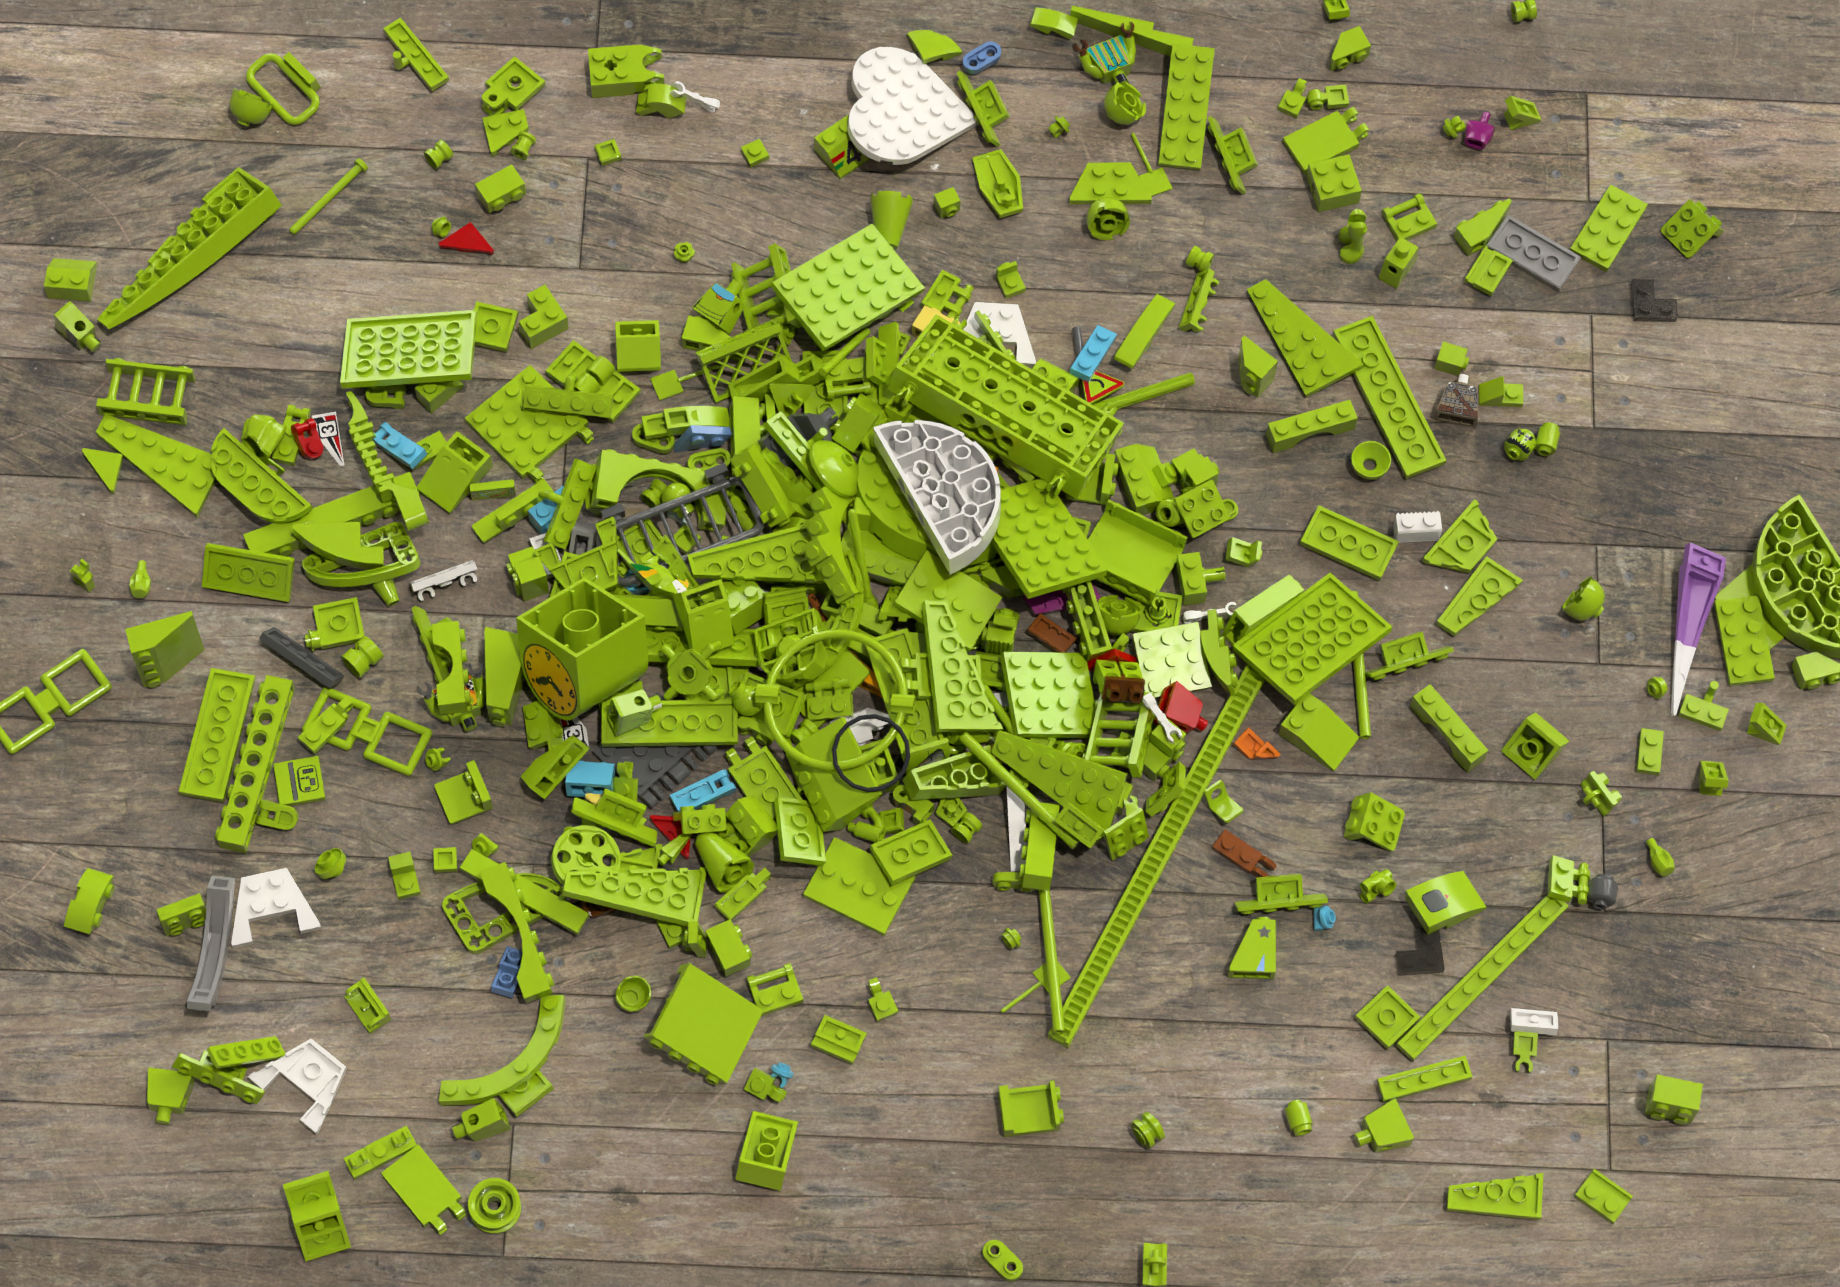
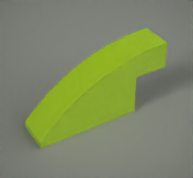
(777, 371)
(340, 544)

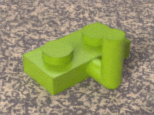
(1703, 710)

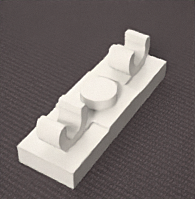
(444, 578)

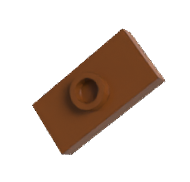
(1051, 634)

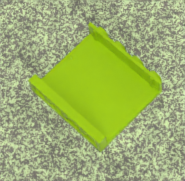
(1135, 551)

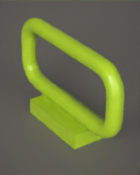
(297, 74)

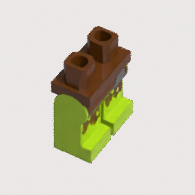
(1118, 681)

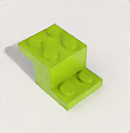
(316, 1216)

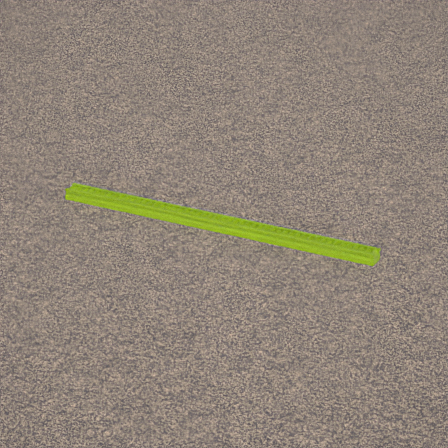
(1157, 856)

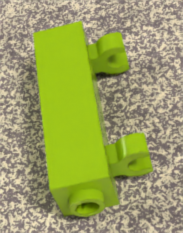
(762, 486)

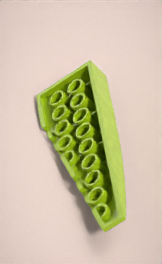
(223, 220)

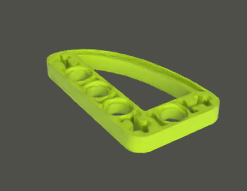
(320, 571)
(501, 921)

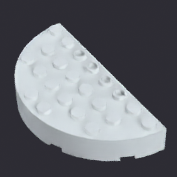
(946, 484)

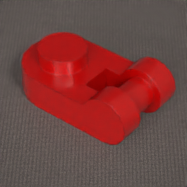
(309, 447)

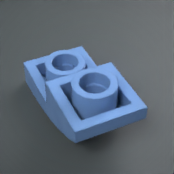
(506, 978)

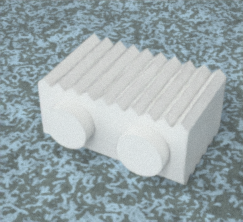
(1417, 527)

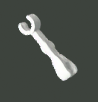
(707, 103)
(1194, 616)
(1151, 704)

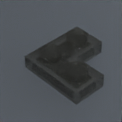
(1648, 308)
(1426, 959)

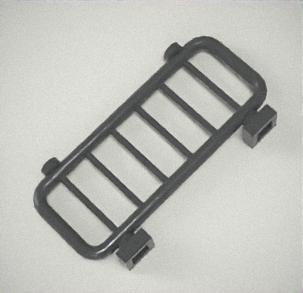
(712, 475)

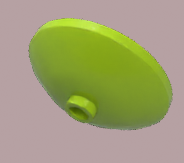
(835, 467)

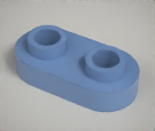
(980, 58)

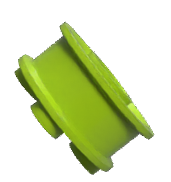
(494, 1220)

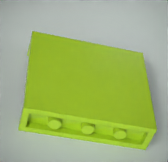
(704, 1025)

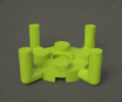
(702, 671)

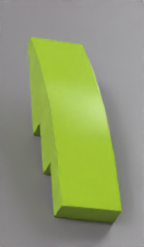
(1144, 331)

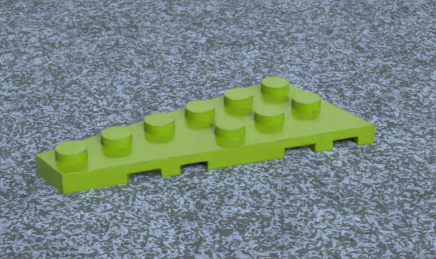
(167, 462)
(955, 682)
(1064, 776)
(646, 892)

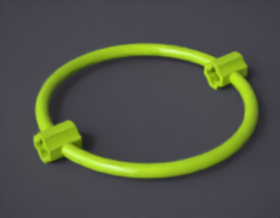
(770, 694)

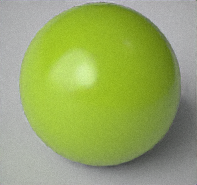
(674, 491)
(744, 698)

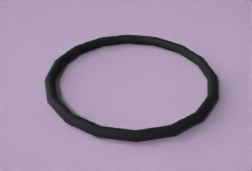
(871, 789)

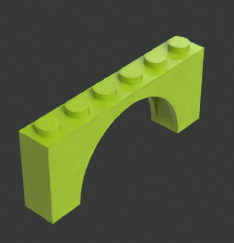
(618, 470)

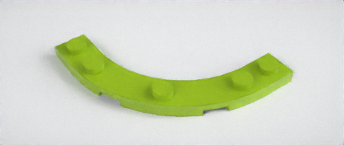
(847, 620)
(519, 1070)

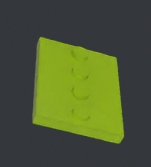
(967, 599)
(857, 887)

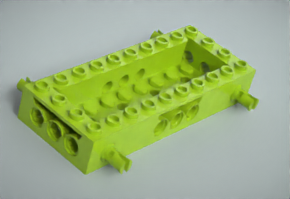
(1005, 405)

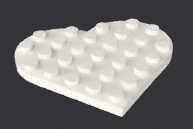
(902, 107)

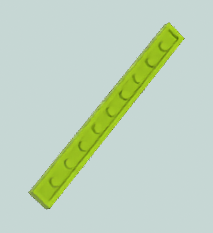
(1481, 977)

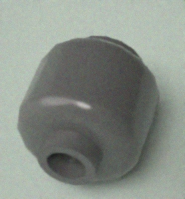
(1602, 891)

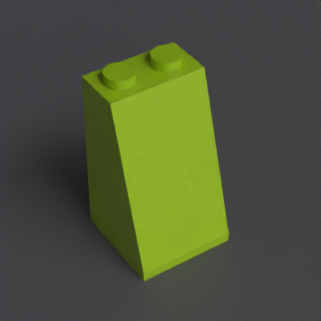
(503, 675)

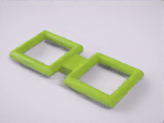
(52, 699)
(371, 731)

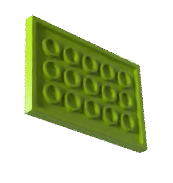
(847, 287)
(409, 349)
(1043, 541)
(1312, 638)

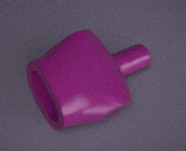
(1479, 133)

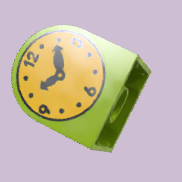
(581, 648)

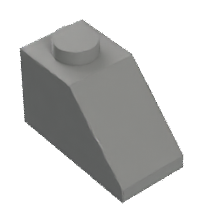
(583, 537)

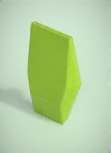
(999, 182)

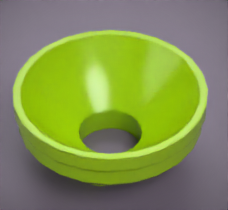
(1373, 452)

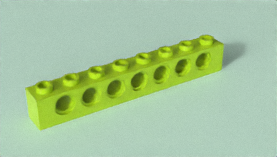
(239, 838)

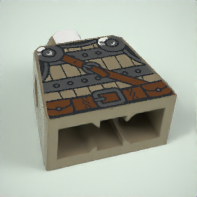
(1459, 403)

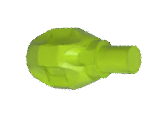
(140, 581)
(1660, 858)

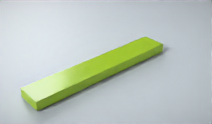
(535, 897)

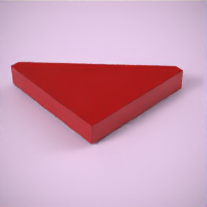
(467, 240)
(1113, 655)
(671, 830)

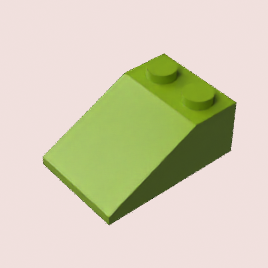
(1318, 732)
(766, 1150)

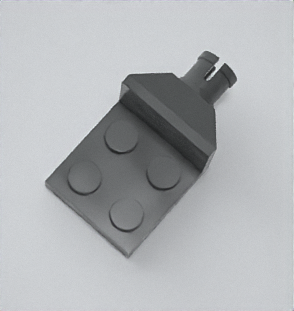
(807, 425)

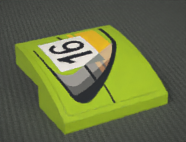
(927, 754)

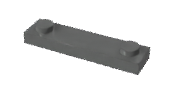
(301, 657)

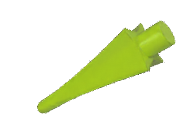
(673, 848)

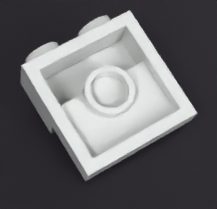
(863, 729)

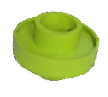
(330, 863)

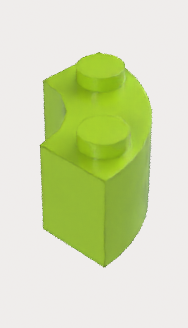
(92, 893)

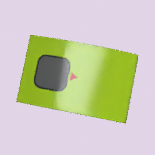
(1444, 901)

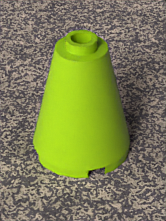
(890, 214)
(723, 861)

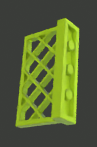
(735, 344)

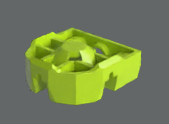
(772, 644)

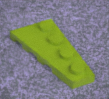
(1479, 594)

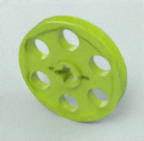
(585, 848)

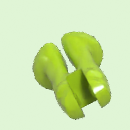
(1353, 237)

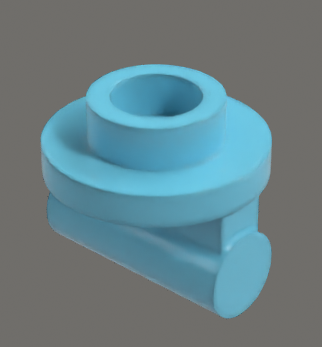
(1323, 918)

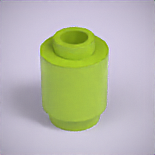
(1547, 439)
(1298, 1117)

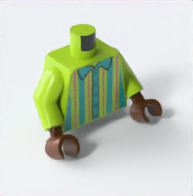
(1109, 59)

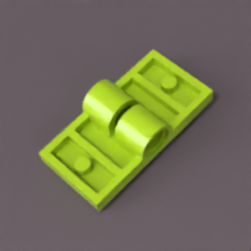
(594, 376)

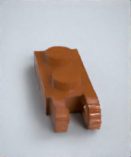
(1242, 854)

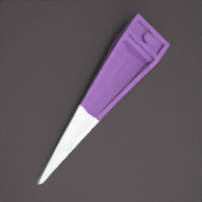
(1697, 588)

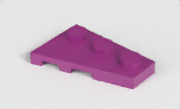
(1050, 602)

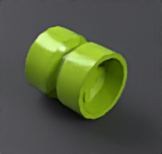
(363, 655)

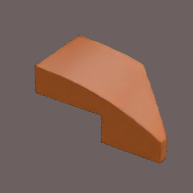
(1253, 747)

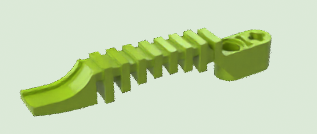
(406, 499)

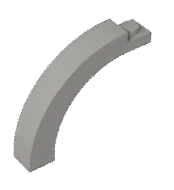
(215, 944)

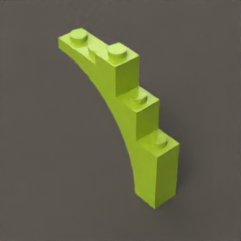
(825, 547)

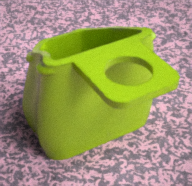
(262, 436)

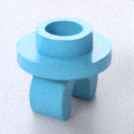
(783, 1071)

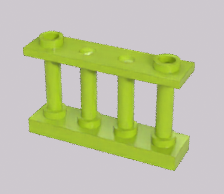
(780, 262)
(140, 411)
(1137, 743)

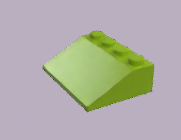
(882, 562)
(164, 647)
(829, 796)

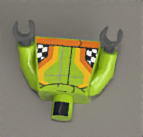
(478, 696)

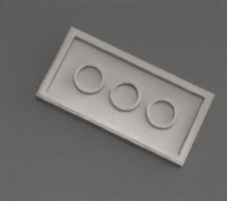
(1534, 253)

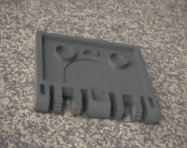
(653, 763)

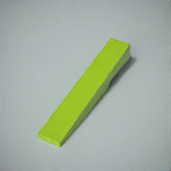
(1143, 30)

